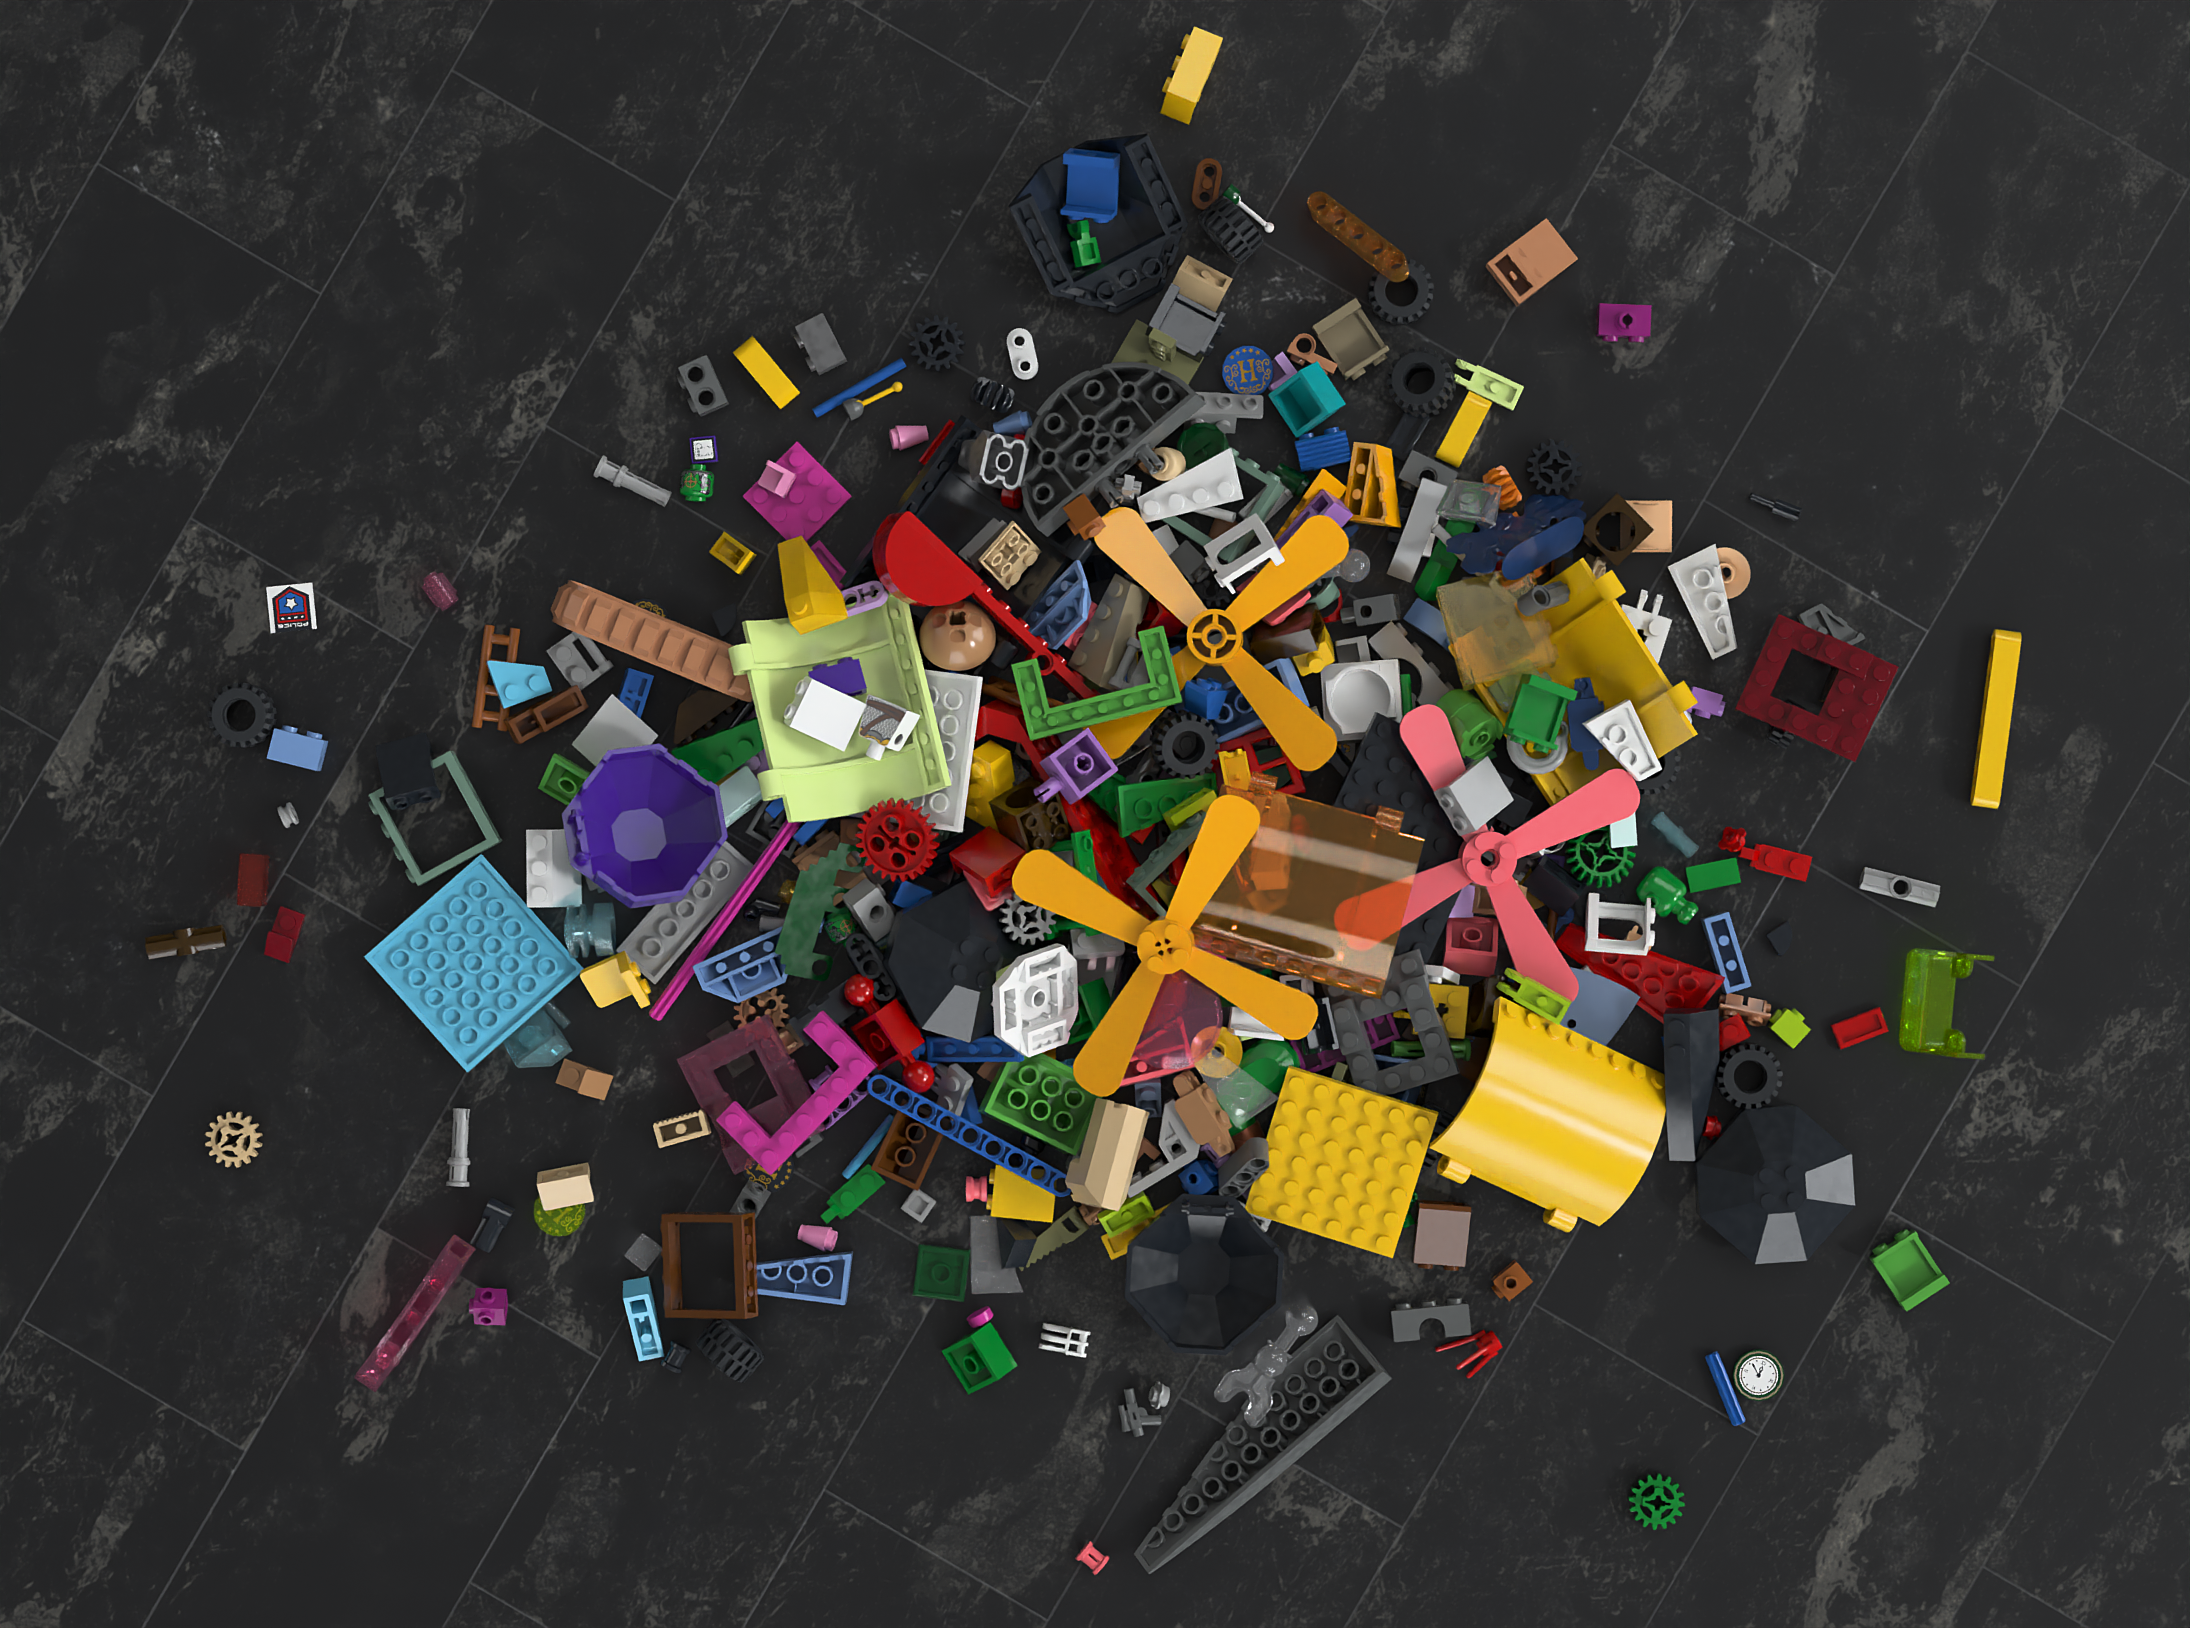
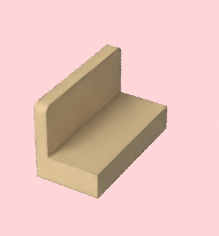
(1201, 283)
(565, 1186)

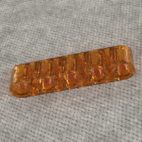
(1351, 227)

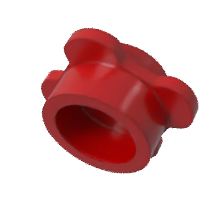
(1732, 839)

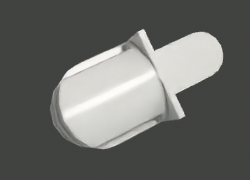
(1064, 1340)

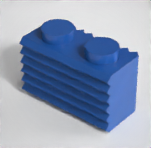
(1323, 450)

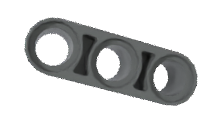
(1243, 1167)

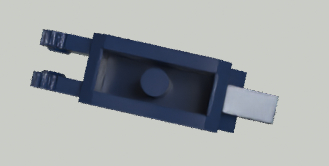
(1579, 711)

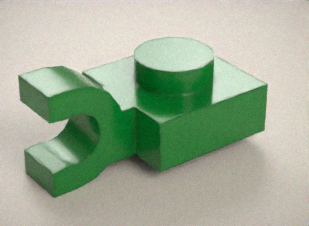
(1084, 248)

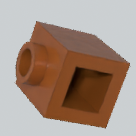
(1083, 518)
(1510, 1281)

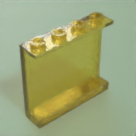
(1490, 632)

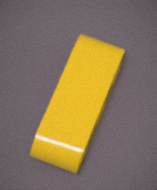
(766, 372)
(1463, 429)

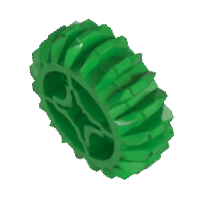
(1609, 858)

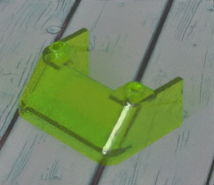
(1930, 1001)

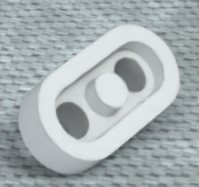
(1022, 354)

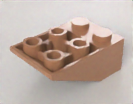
(1531, 262)

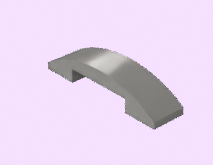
(1416, 530)

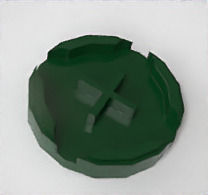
(1201, 443)

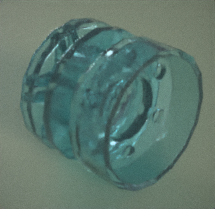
(590, 930)

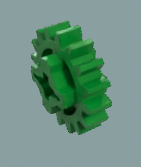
(1657, 1490)

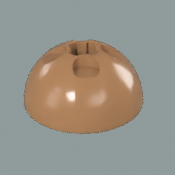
(957, 636)

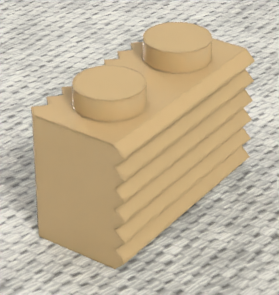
(681, 1128)

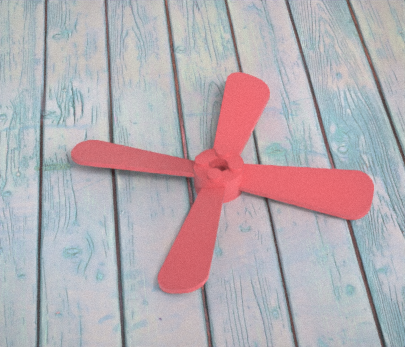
(1592, 806)

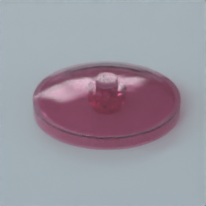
(1181, 1023)

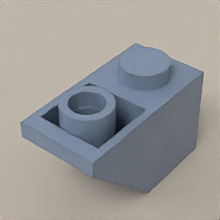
(1149, 1097)

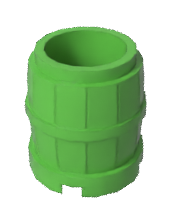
(1470, 723)

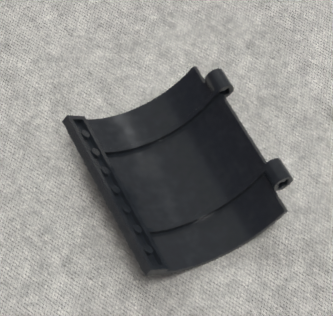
(956, 512)

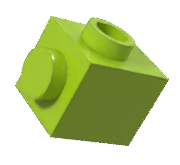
(1788, 1026)

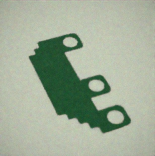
(806, 911)

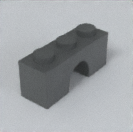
(1407, 1319)

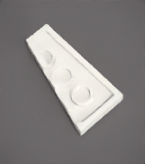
(1198, 488)
(1705, 596)

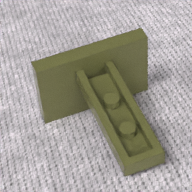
(1156, 350)

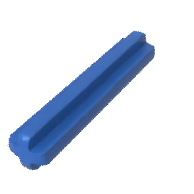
(1725, 1388)

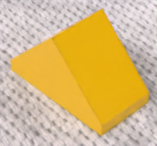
(732, 553)

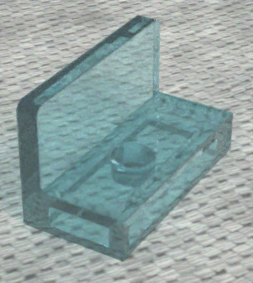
(1506, 687)

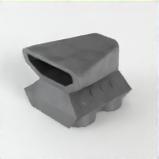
(995, 460)

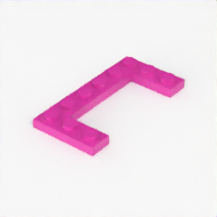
(775, 1150)

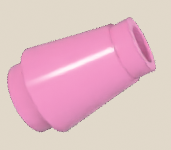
(907, 436)
(818, 1236)

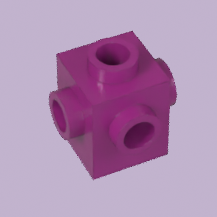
(489, 1306)

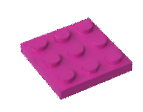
(810, 501)

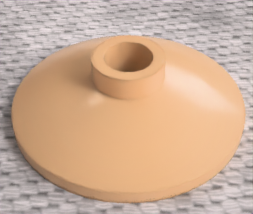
(1740, 571)

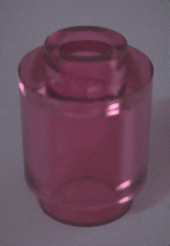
(440, 590)

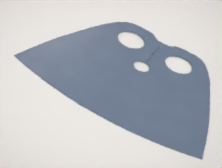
(1599, 1006)

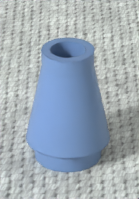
(1014, 424)

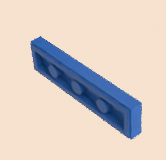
(984, 1049)

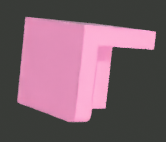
(777, 479)

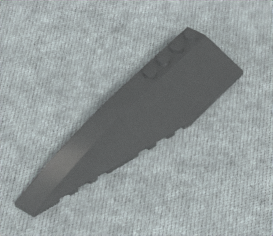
(1310, 1398)

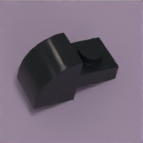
(1101, 568)

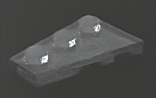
(1233, 1087)
(985, 1259)

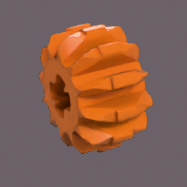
(1509, 494)

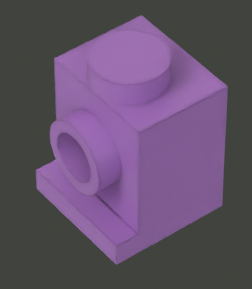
(1708, 703)

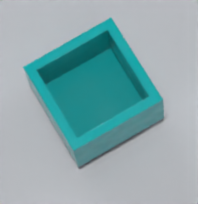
(1306, 399)

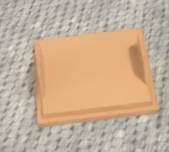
(1659, 517)

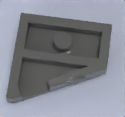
(1824, 621)

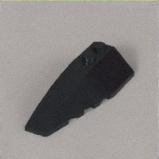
(1690, 1073)

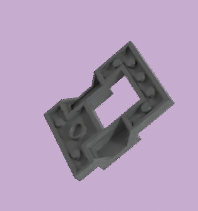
(1404, 988)

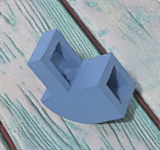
(1428, 621)

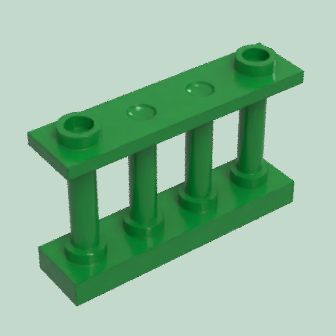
(1084, 862)

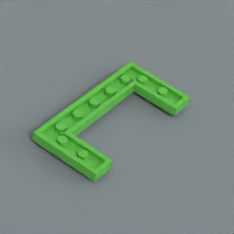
(1047, 721)

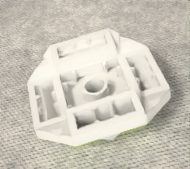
(1036, 1000)

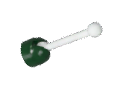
(1235, 196)

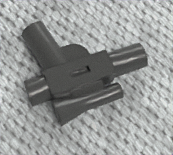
(1135, 1416)

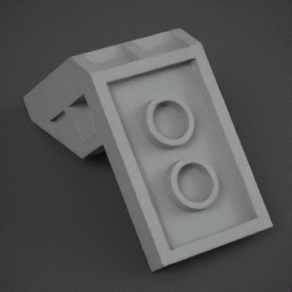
(1171, 1132)

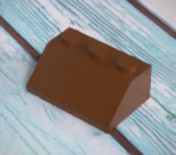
(909, 1148)

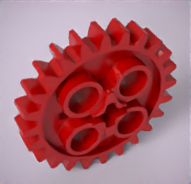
(909, 822)

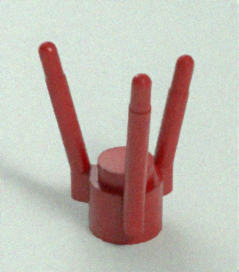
(1487, 1345)

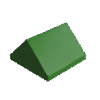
(563, 779)

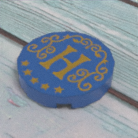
(1248, 371)

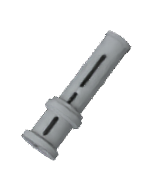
(622, 477)
(458, 1160)

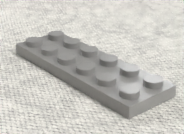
(675, 925)

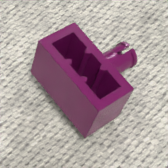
(1623, 321)

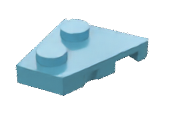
(518, 681)

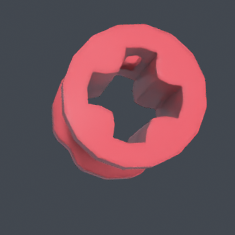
(1095, 1566)

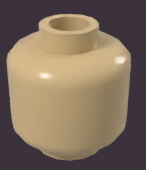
(1173, 462)

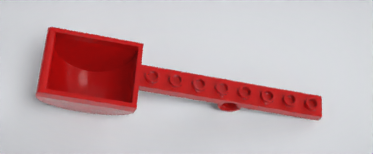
(927, 573)

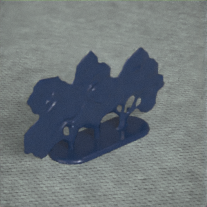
(1522, 537)

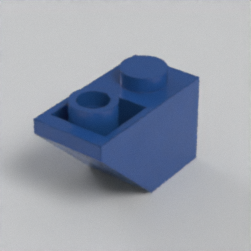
(1205, 697)

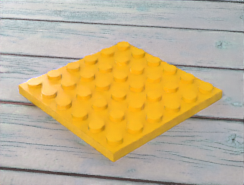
(1342, 1161)

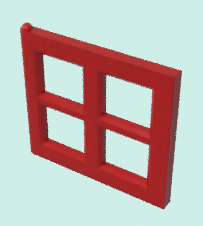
(1245, 742)

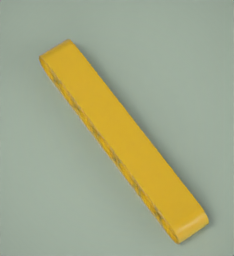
(1995, 718)

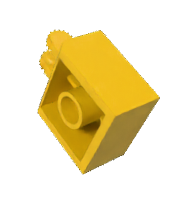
(1455, 1000)

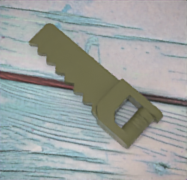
(1056, 1235)

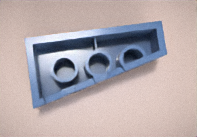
(807, 1278)

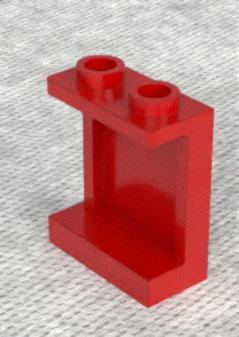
(988, 859)

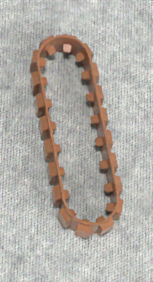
(648, 637)

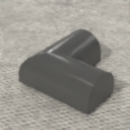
(765, 828)

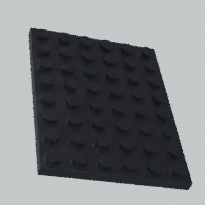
(1390, 777)

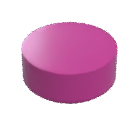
(980, 1317)

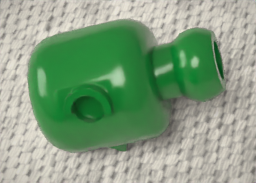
(1666, 894)

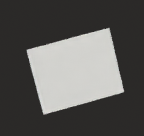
(612, 729)

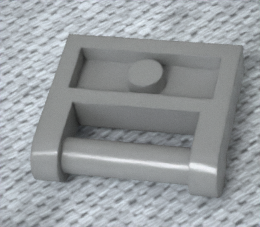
(574, 665)
(1140, 674)

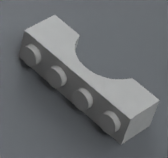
(1392, 644)

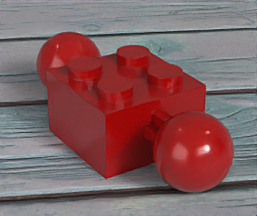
(888, 1034)

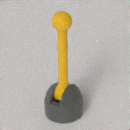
(855, 407)

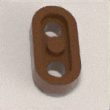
(1206, 184)

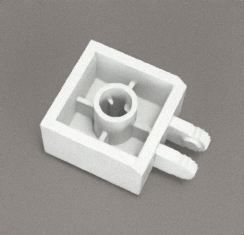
(1653, 627)

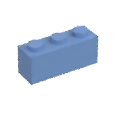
(1726, 952)

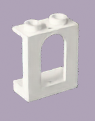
(1231, 571)
(1641, 914)

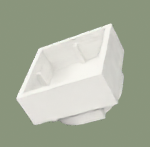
(1356, 692)

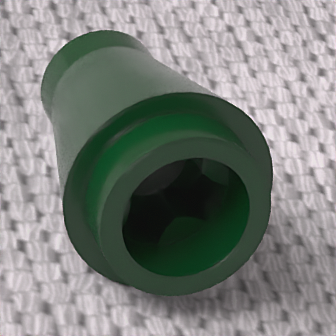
(1293, 480)

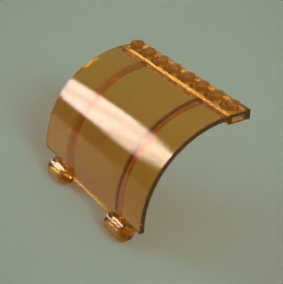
(1313, 891)

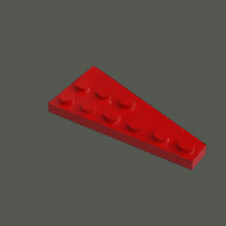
(1654, 977)

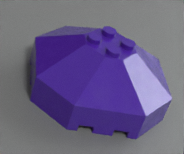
(644, 826)

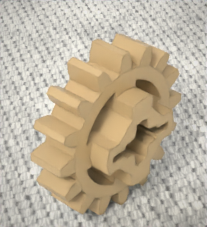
(227, 1130)

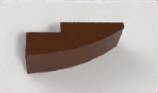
(545, 714)

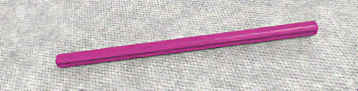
(724, 919)

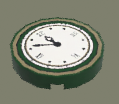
(1758, 1375)

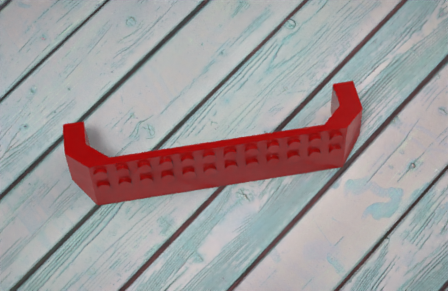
(1111, 853)

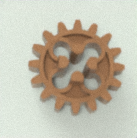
(777, 1014)

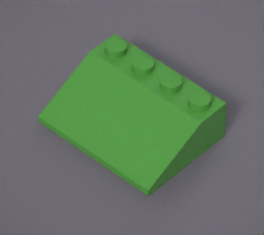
(1041, 1102)

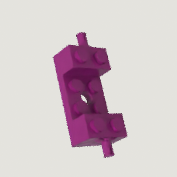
(1379, 1031)

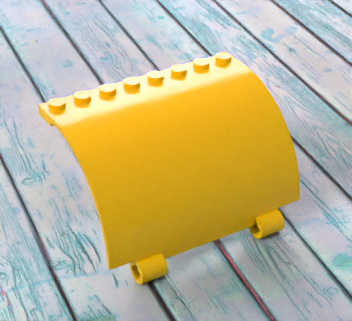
(1602, 644)
(1555, 1120)

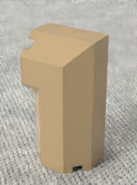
(1108, 1155)

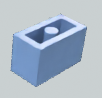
(297, 749)

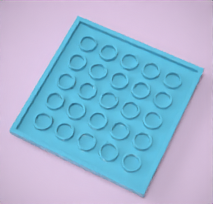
(474, 963)

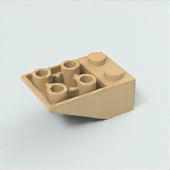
(1009, 556)

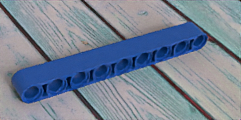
(956, 1134)

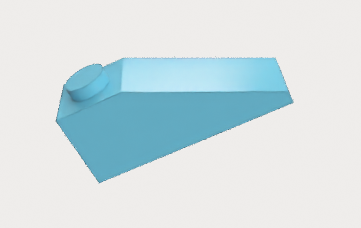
(643, 1318)

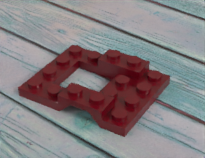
(1850, 702)

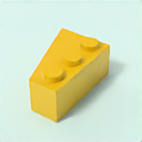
(989, 777)

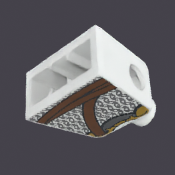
(885, 725)

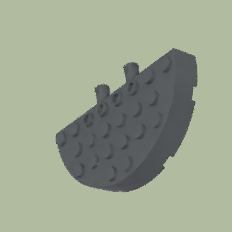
(1096, 432)

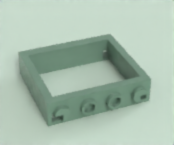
(1262, 508)
(475, 805)
(1162, 857)

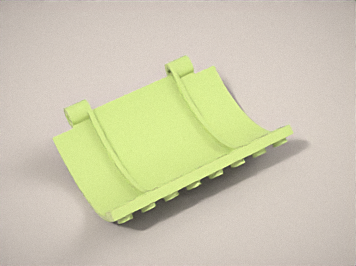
(811, 774)

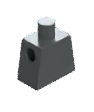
(1384, 609)

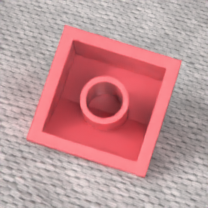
(1471, 945)

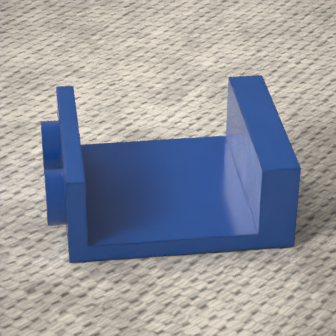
(1091, 184)

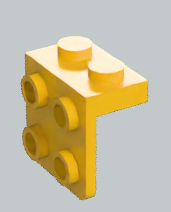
(614, 980)

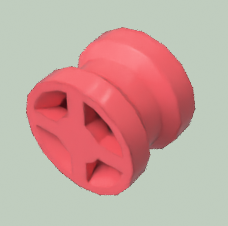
(976, 1188)

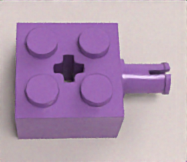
(1067, 777)

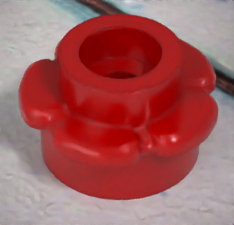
(1711, 1127)

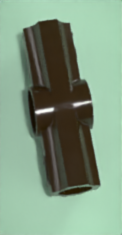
(186, 941)

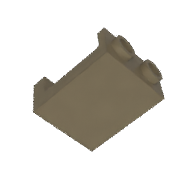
(1351, 340)

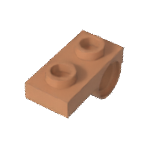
(1309, 357)

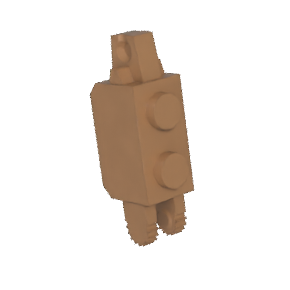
(1202, 1113)

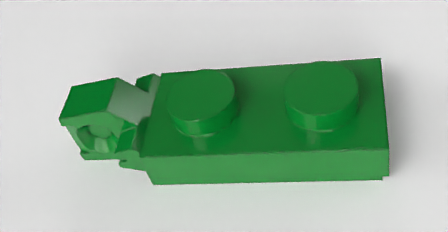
(853, 1193)

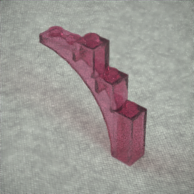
(415, 1313)

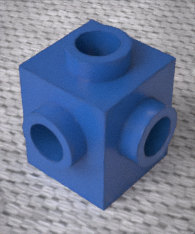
(1199, 1177)

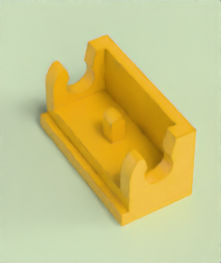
(1235, 769)

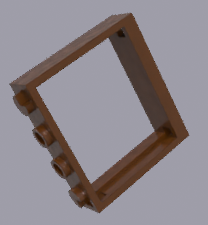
(744, 1264)

